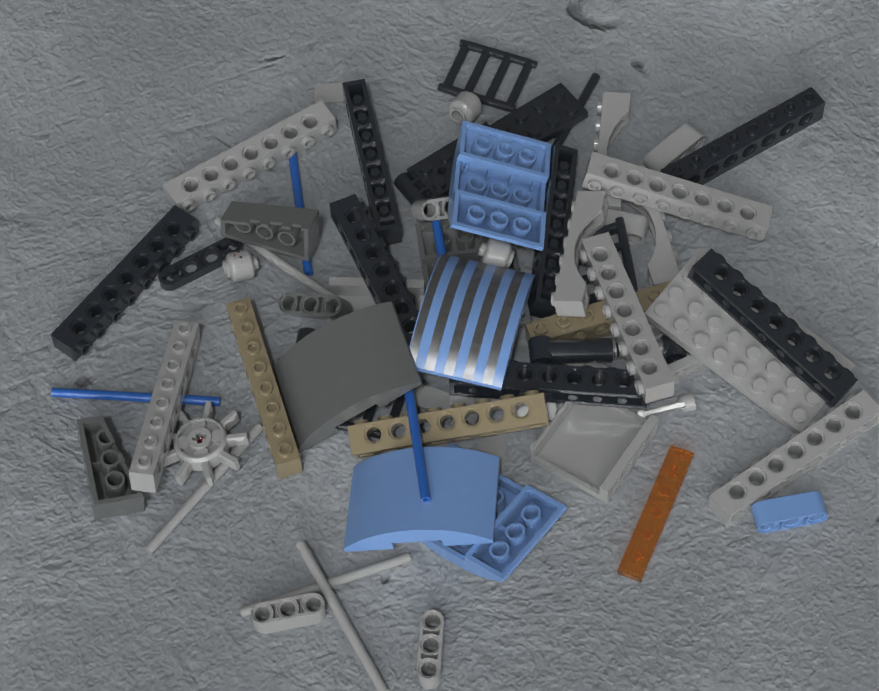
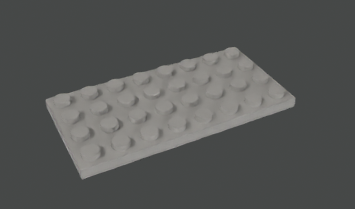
(733, 353)

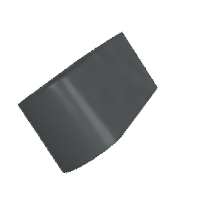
(304, 305)

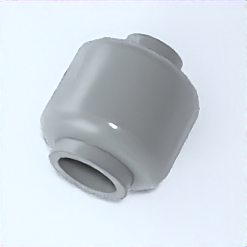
(465, 107)
(496, 253)
(240, 265)

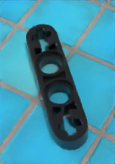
(197, 259)

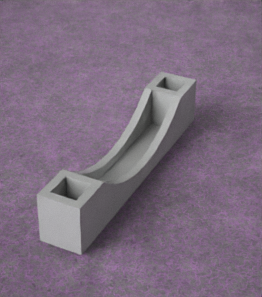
(614, 118)
(588, 216)
(664, 261)

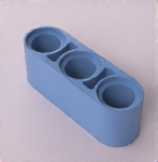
(789, 512)

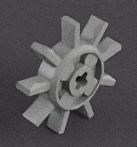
(204, 444)

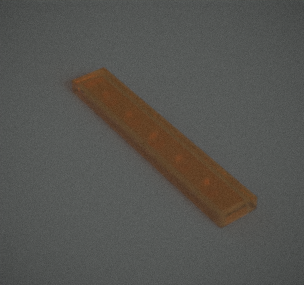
(655, 513)

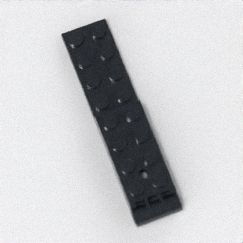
(537, 119)

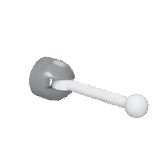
(685, 403)

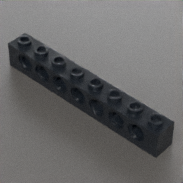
(749, 139)
(371, 161)
(557, 208)
(352, 210)
(114, 285)
(774, 340)
(561, 390)

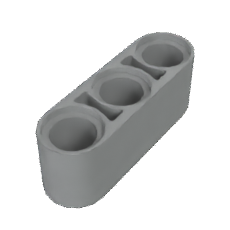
(674, 147)
(435, 208)
(635, 225)
(430, 397)
(276, 608)
(430, 660)

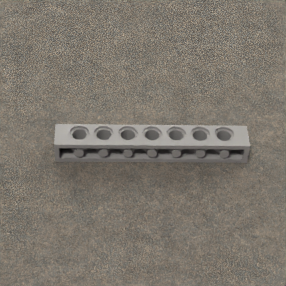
(285, 138)
(677, 196)
(626, 318)
(164, 407)
(791, 469)

